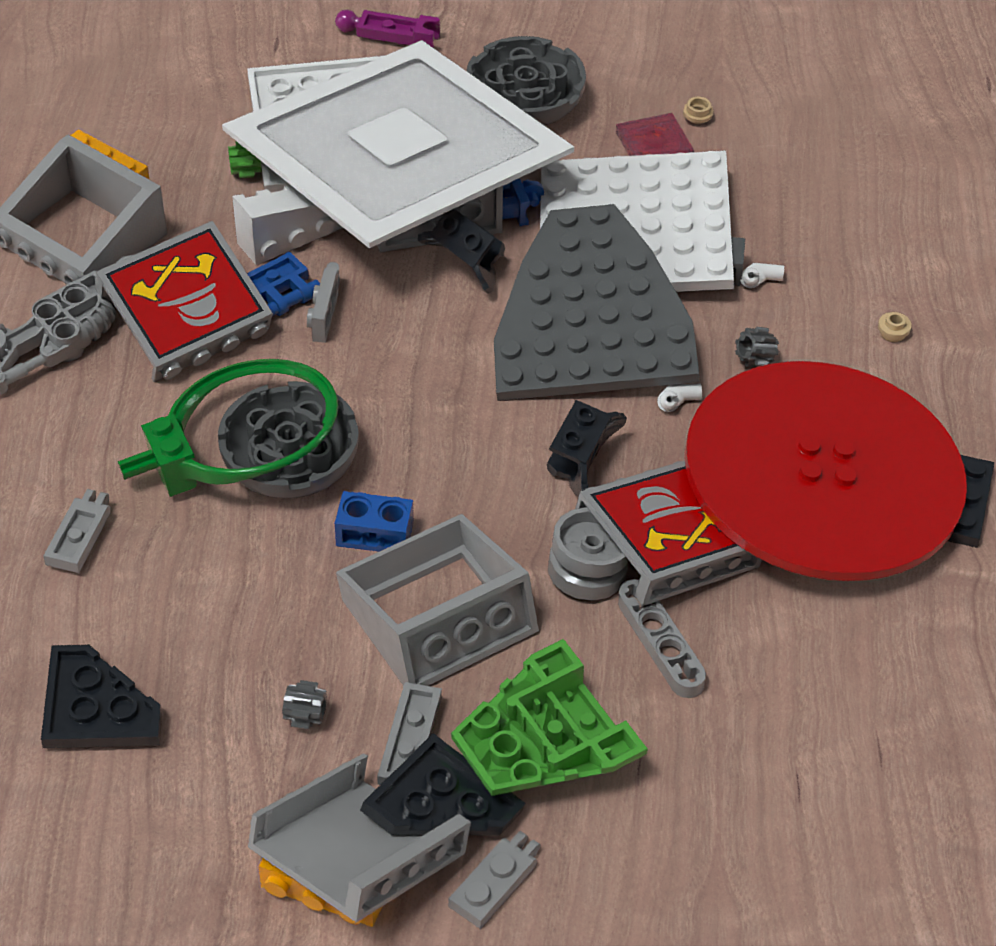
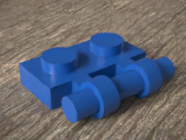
(280, 276)

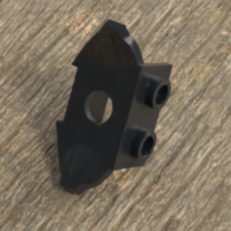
(469, 243)
(579, 442)

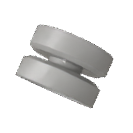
(585, 557)

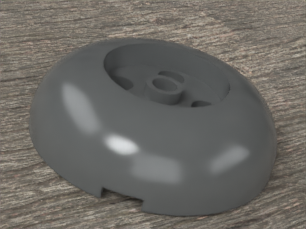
(532, 75)
(277, 423)

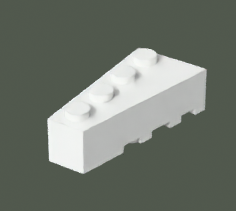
(278, 223)

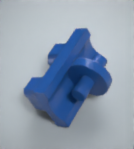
(519, 198)

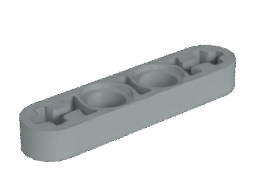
(665, 636)

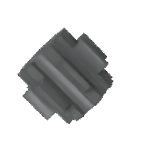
(756, 346)
(304, 704)

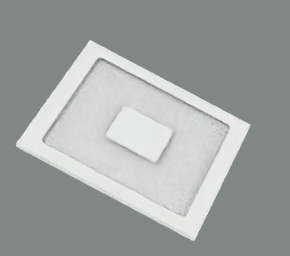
(396, 142)

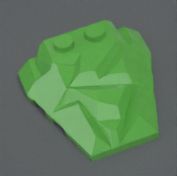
(544, 728)

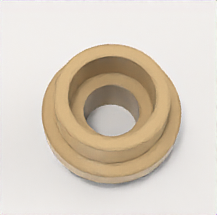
(698, 110)
(894, 326)

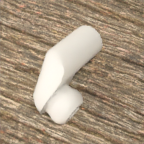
(760, 272)
(676, 394)

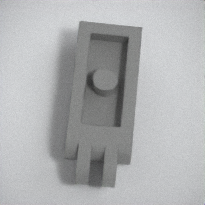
(324, 299)
(78, 532)
(494, 879)

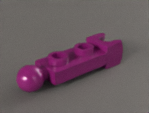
(390, 27)

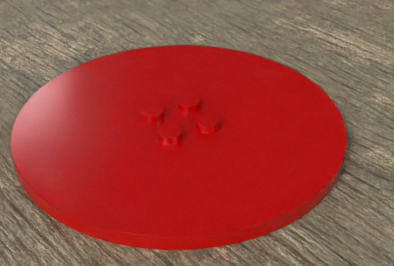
(825, 471)

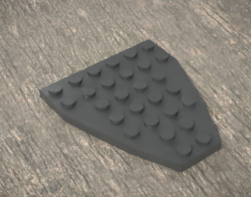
(591, 313)

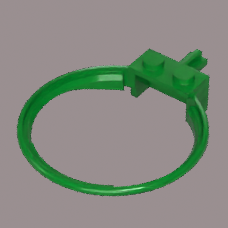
(171, 452)

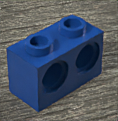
(372, 521)

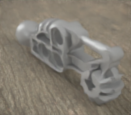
(61, 327)

